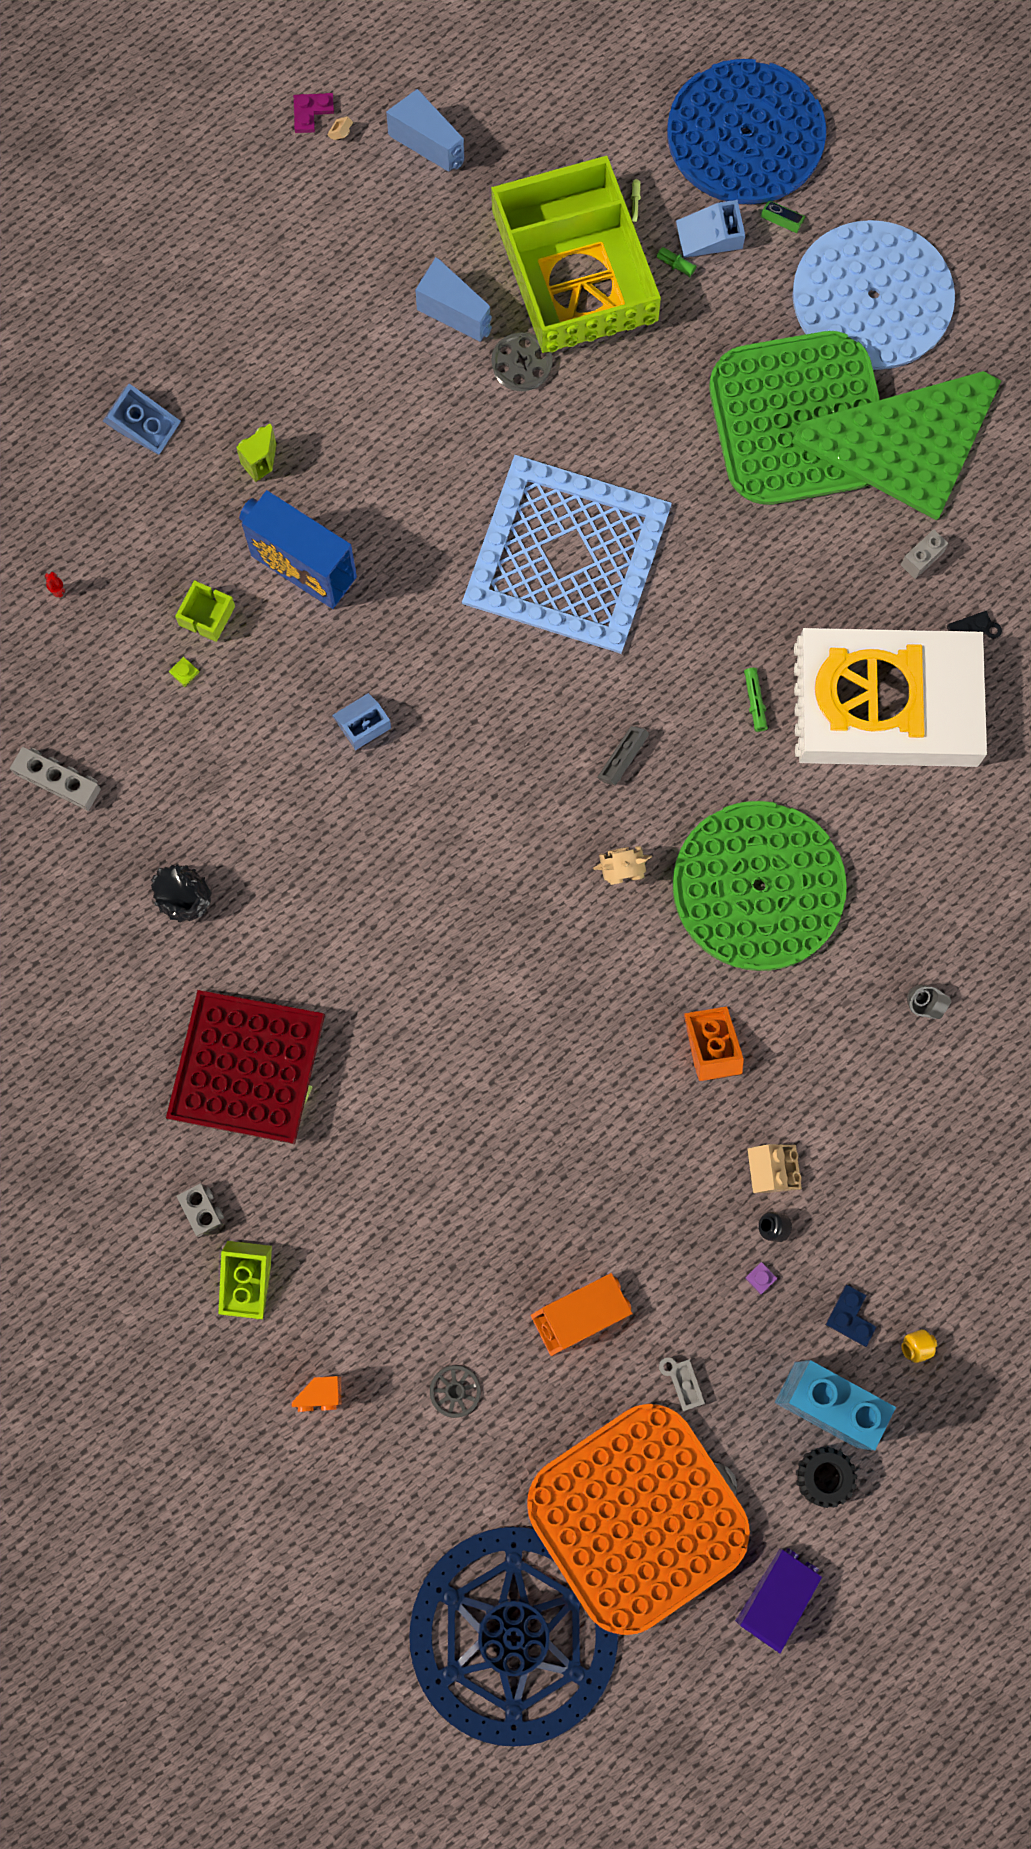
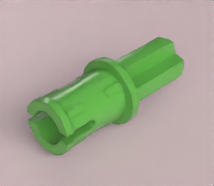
(676, 261)

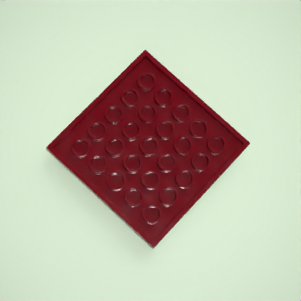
(245, 1066)

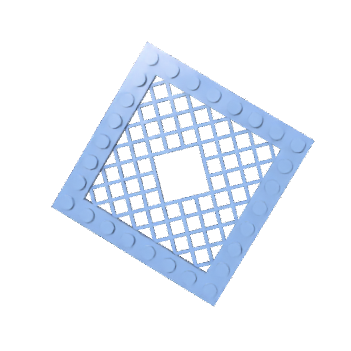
(554, 620)

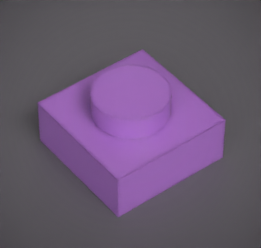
(760, 1278)

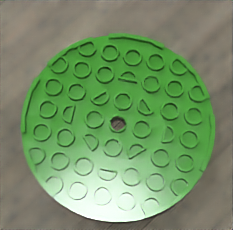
(753, 926)

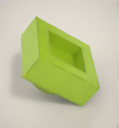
(183, 671)

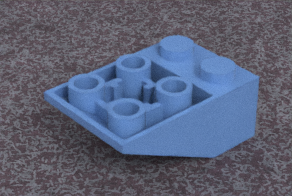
(712, 230)

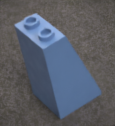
(425, 131)
(452, 302)

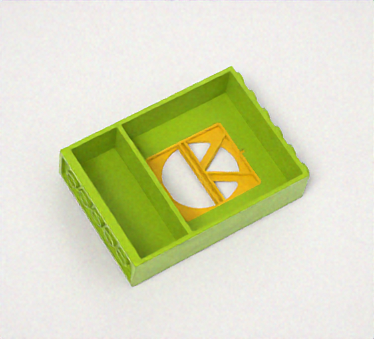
(569, 214)

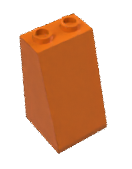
(581, 1314)

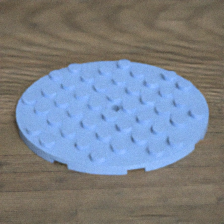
(880, 257)

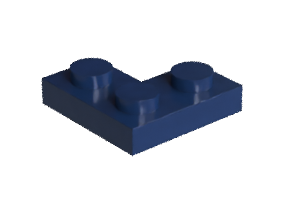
(844, 1318)

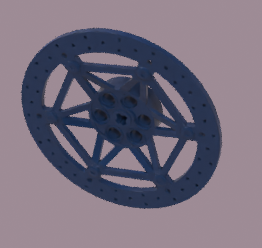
(455, 1672)

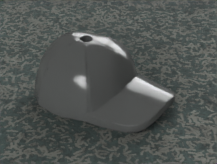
(929, 1002)

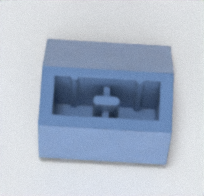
(362, 721)

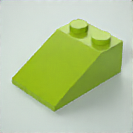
(244, 1279)

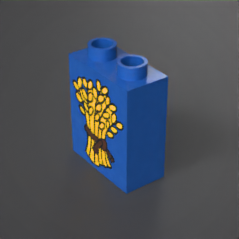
(298, 548)

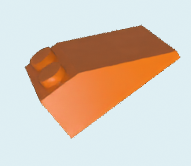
(714, 1044)

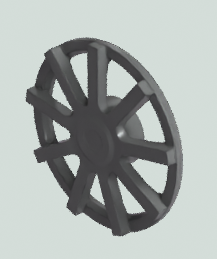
(455, 1391)

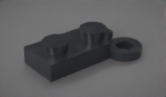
(976, 623)

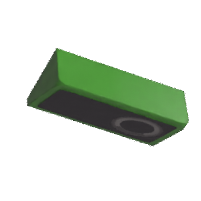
(782, 216)

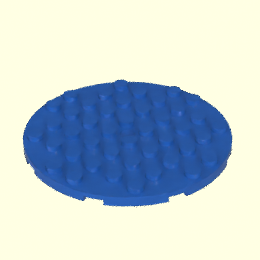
(755, 166)

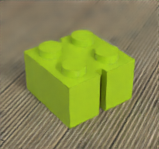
(203, 613)

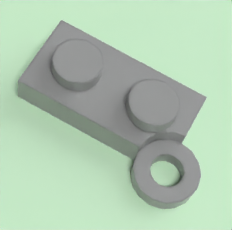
(684, 1383)

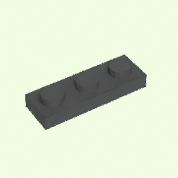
(623, 755)

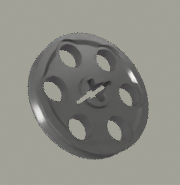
(517, 369)

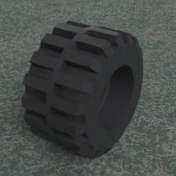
(846, 1481)

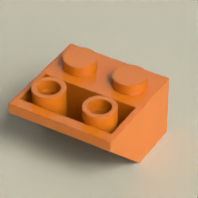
(320, 1392)

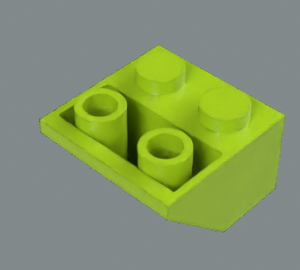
(258, 452)

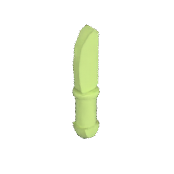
(635, 197)

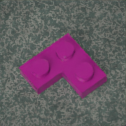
(309, 105)

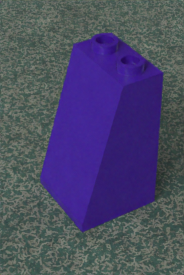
(779, 1599)

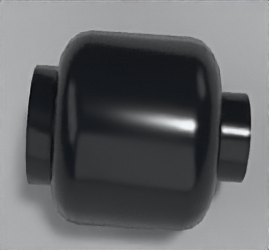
(775, 1226)

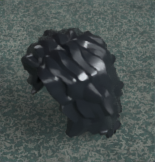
(180, 893)

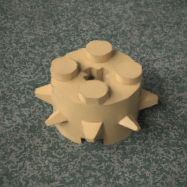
(623, 864)

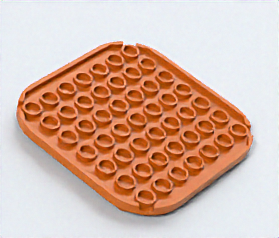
(638, 1519)

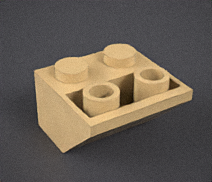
(774, 1168)

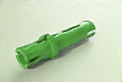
(759, 721)

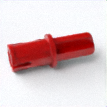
(54, 584)

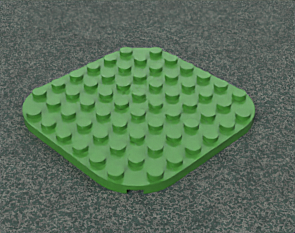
(764, 396)

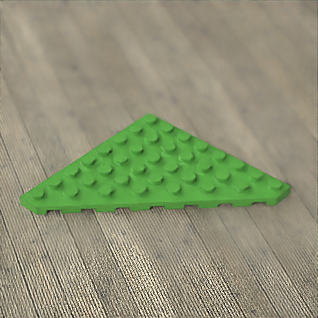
(906, 442)

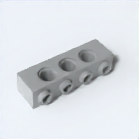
(28, 759)

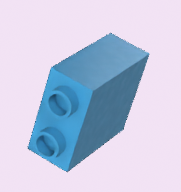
(835, 1405)

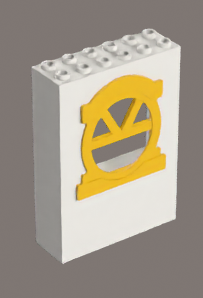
(944, 708)

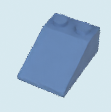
(141, 419)

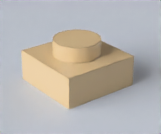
(340, 128)

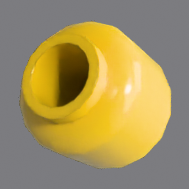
(919, 1346)

